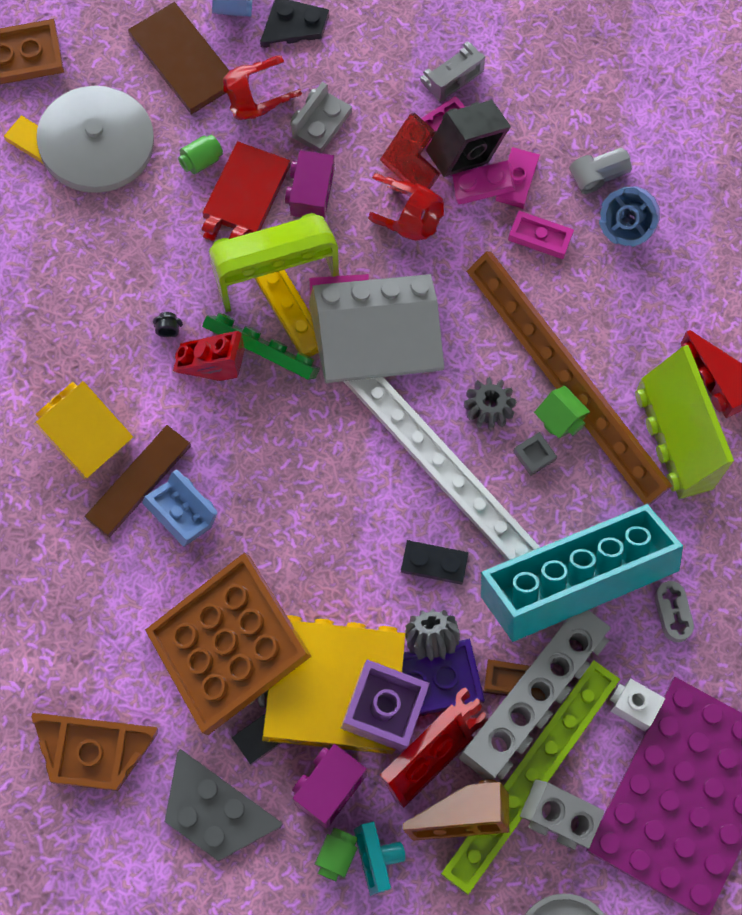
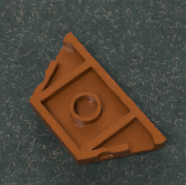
(90, 750)

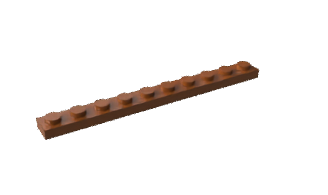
(563, 370)

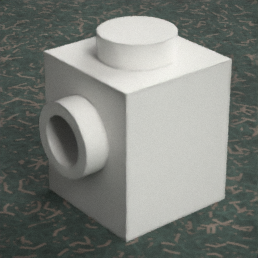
(636, 704)

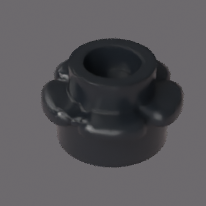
(167, 324)

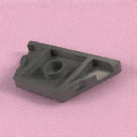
(213, 811)

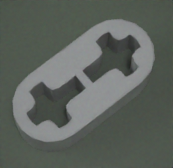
(667, 614)

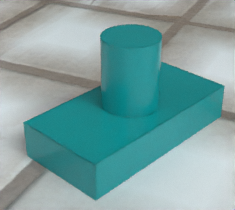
(377, 857)

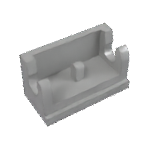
(454, 72)

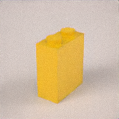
(82, 428)

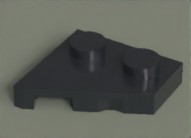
(294, 22)

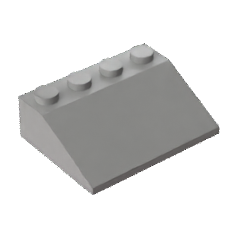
(377, 328)

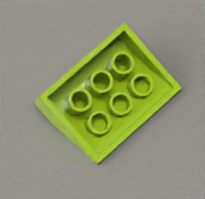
(684, 425)

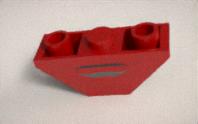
(211, 357)

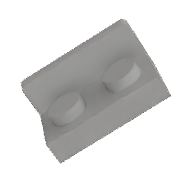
(319, 118)

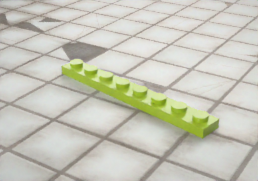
(539, 764)

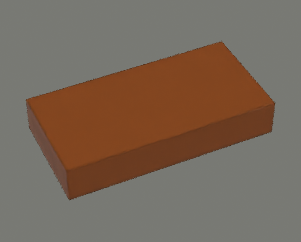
(503, 676)

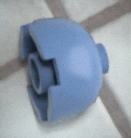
(629, 216)

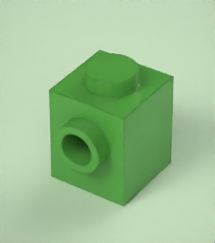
(562, 413)

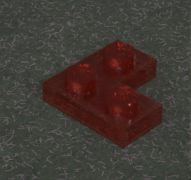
(405, 151)

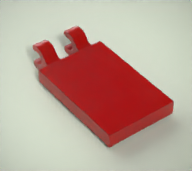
(244, 191)
(433, 749)

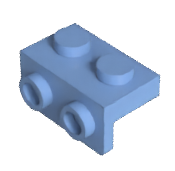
(181, 508)

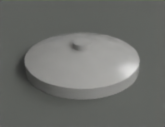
(95, 139)

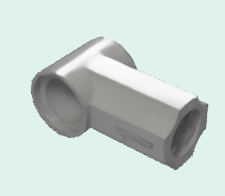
(593, 172)

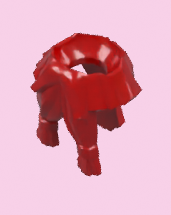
(238, 90)
(410, 222)

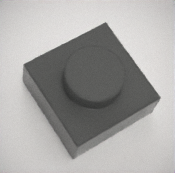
(535, 454)

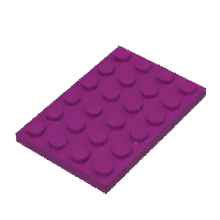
(679, 802)

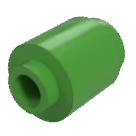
(200, 154)
(336, 854)

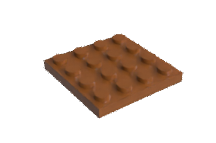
(227, 643)

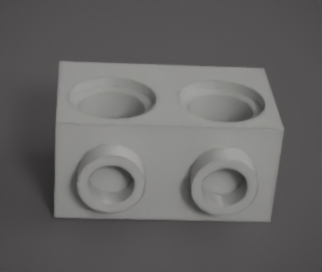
(563, 809)

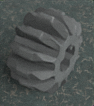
(489, 414)
(432, 634)

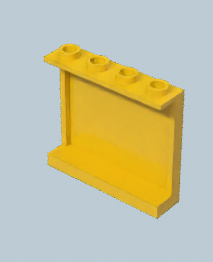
(314, 697)

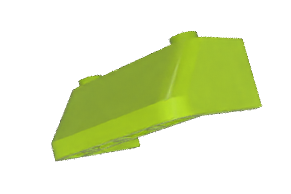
(272, 251)

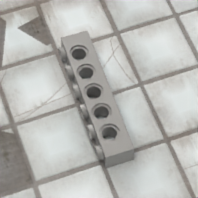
(480, 753)

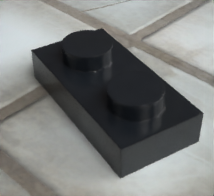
(434, 562)

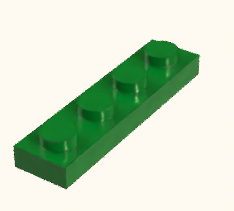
(273, 350)

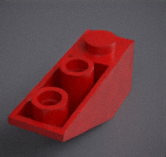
(719, 373)

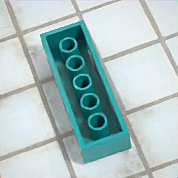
(580, 572)

